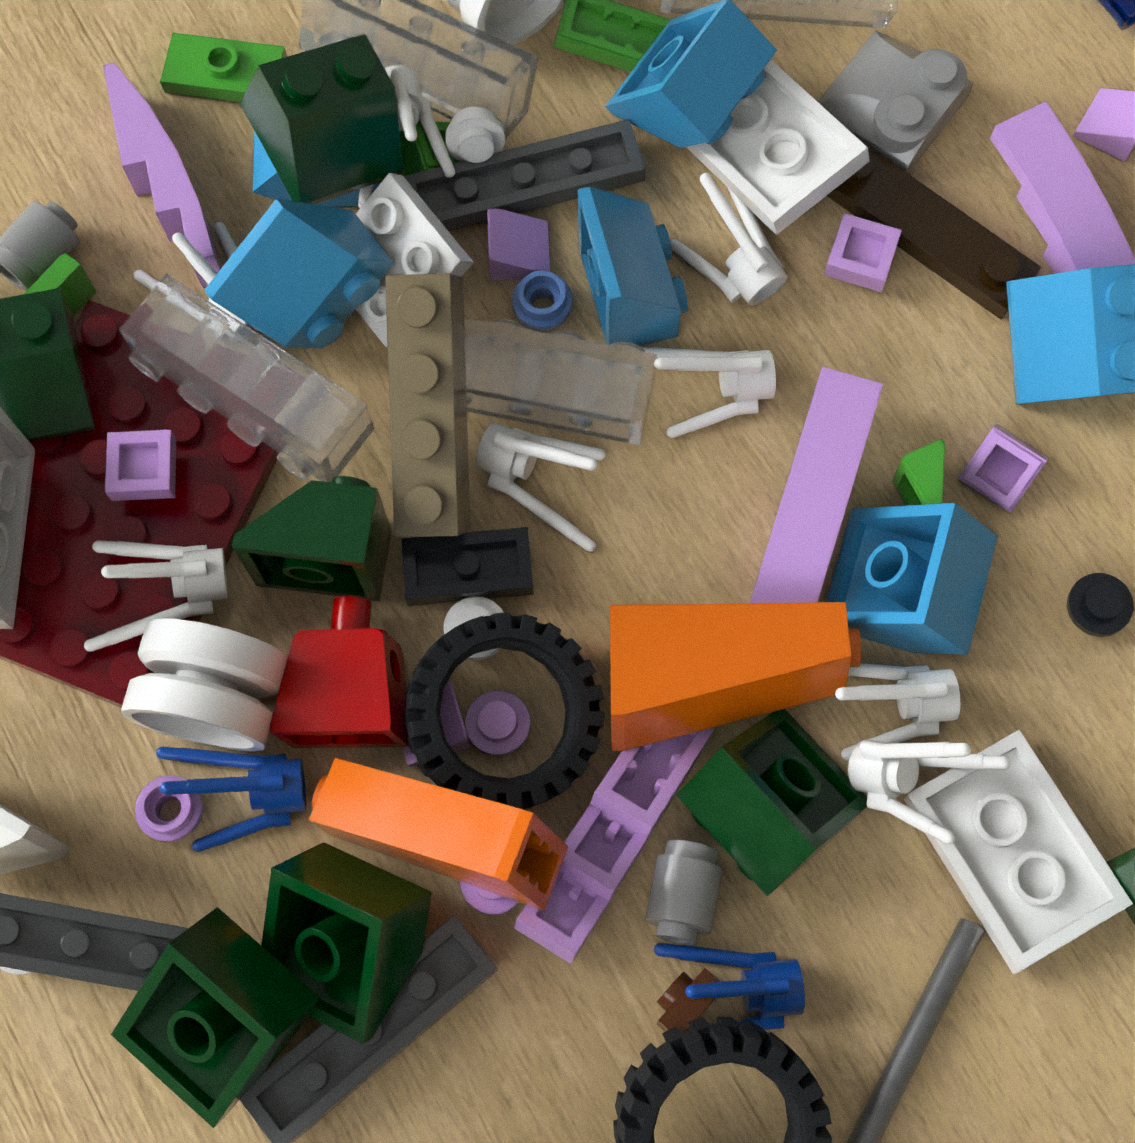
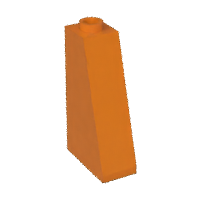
(721, 664)
(441, 831)

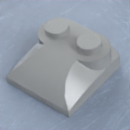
(897, 97)

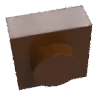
(681, 1008)

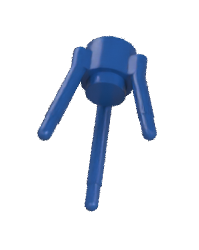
(273, 786)
(770, 988)

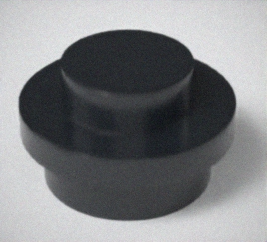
(1100, 604)

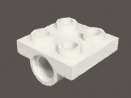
(410, 238)

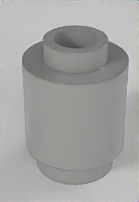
(36, 242)
(684, 891)

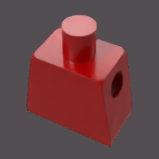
(342, 685)

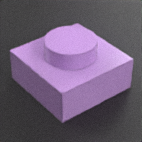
(862, 252)
(140, 465)

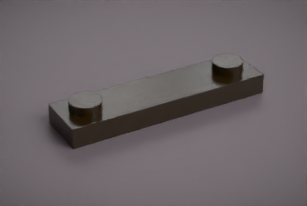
(935, 232)

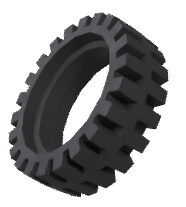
(563, 662)
(716, 1045)

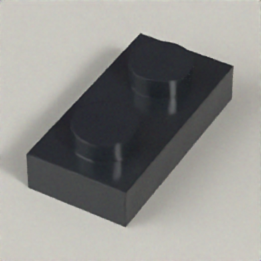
(467, 566)

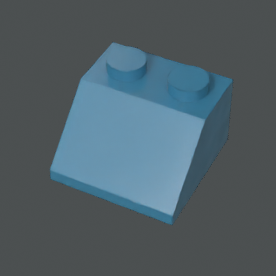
(694, 76)
(628, 268)
(301, 273)
(1073, 334)
(914, 576)

